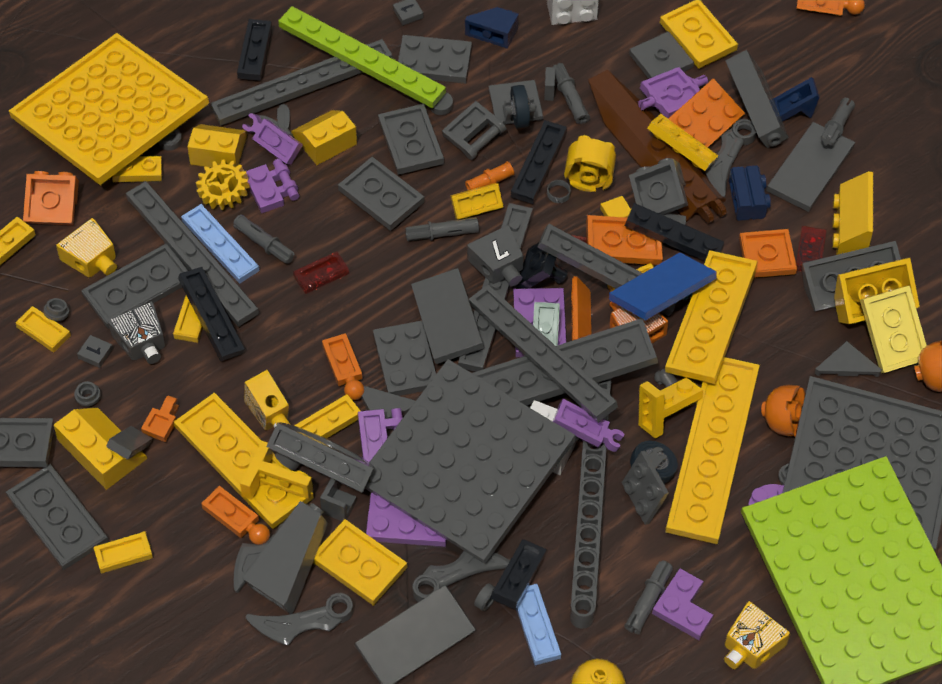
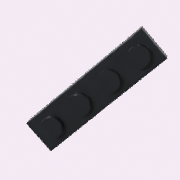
(538, 162)
(672, 232)
(211, 313)

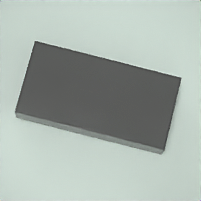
(129, 442)

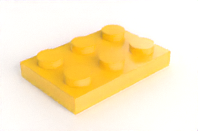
(699, 33)
(359, 562)

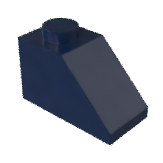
(493, 26)

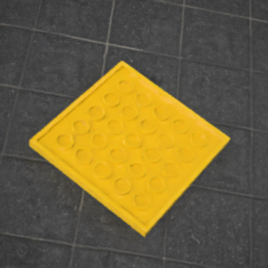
(108, 108)

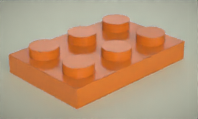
(707, 113)
(621, 242)

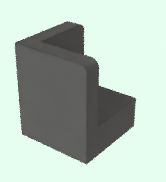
(337, 502)

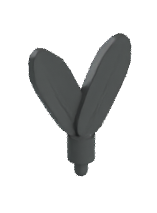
(283, 118)

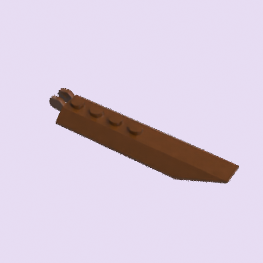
(629, 126)

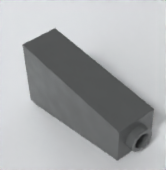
(757, 98)
(287, 558)

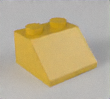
(326, 135)
(214, 144)

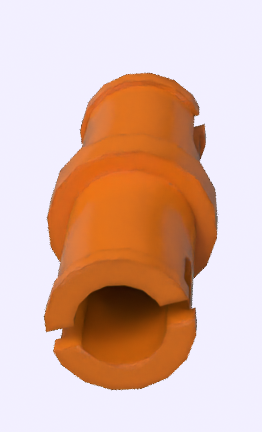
(491, 176)

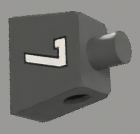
(497, 256)

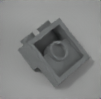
(660, 186)

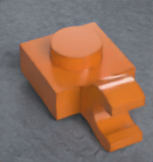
(161, 422)

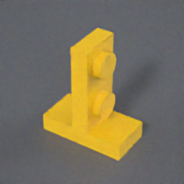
(658, 404)
(274, 475)

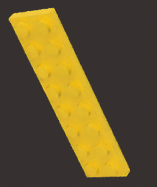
(712, 453)

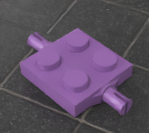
(670, 91)

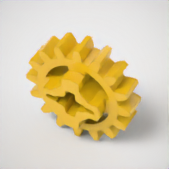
(222, 184)

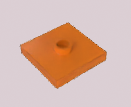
(771, 251)

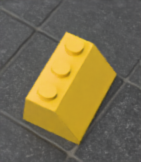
(853, 214)
(868, 282)
(86, 436)

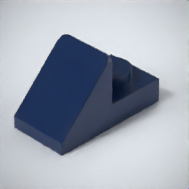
(799, 98)

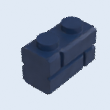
(748, 192)

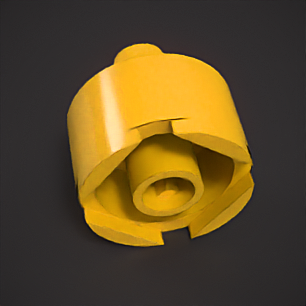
(590, 164)

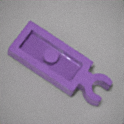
(274, 139)
(585, 427)

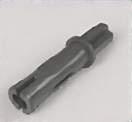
(573, 99)
(834, 127)
(442, 229)
(258, 235)
(649, 596)

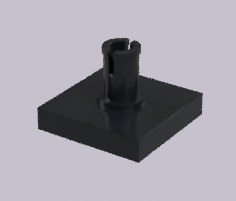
(539, 266)

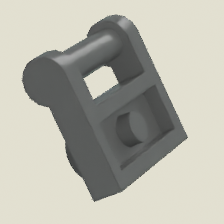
(468, 125)

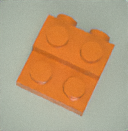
(50, 198)

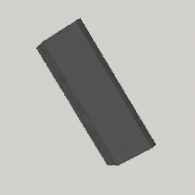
(822, 274)

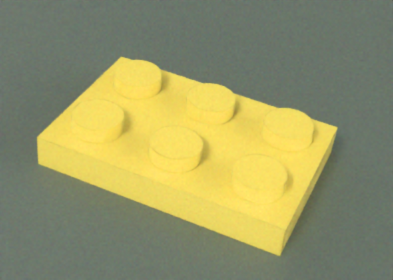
(894, 328)

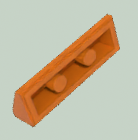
(580, 309)

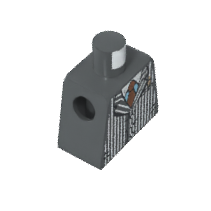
(139, 333)

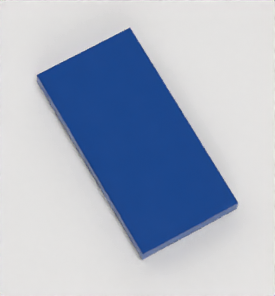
(662, 286)

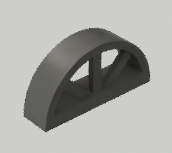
(321, 455)

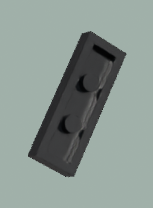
(254, 49)
(518, 574)

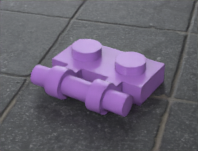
(264, 189)
(373, 429)

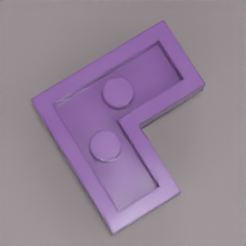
(677, 607)

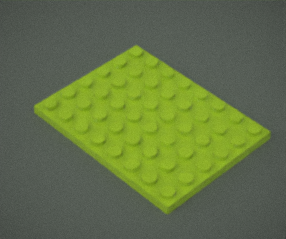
(854, 574)

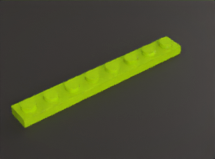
(362, 57)

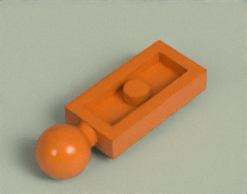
(832, 6)
(344, 365)
(235, 516)

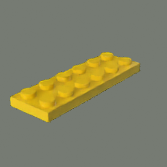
(711, 319)
(230, 448)

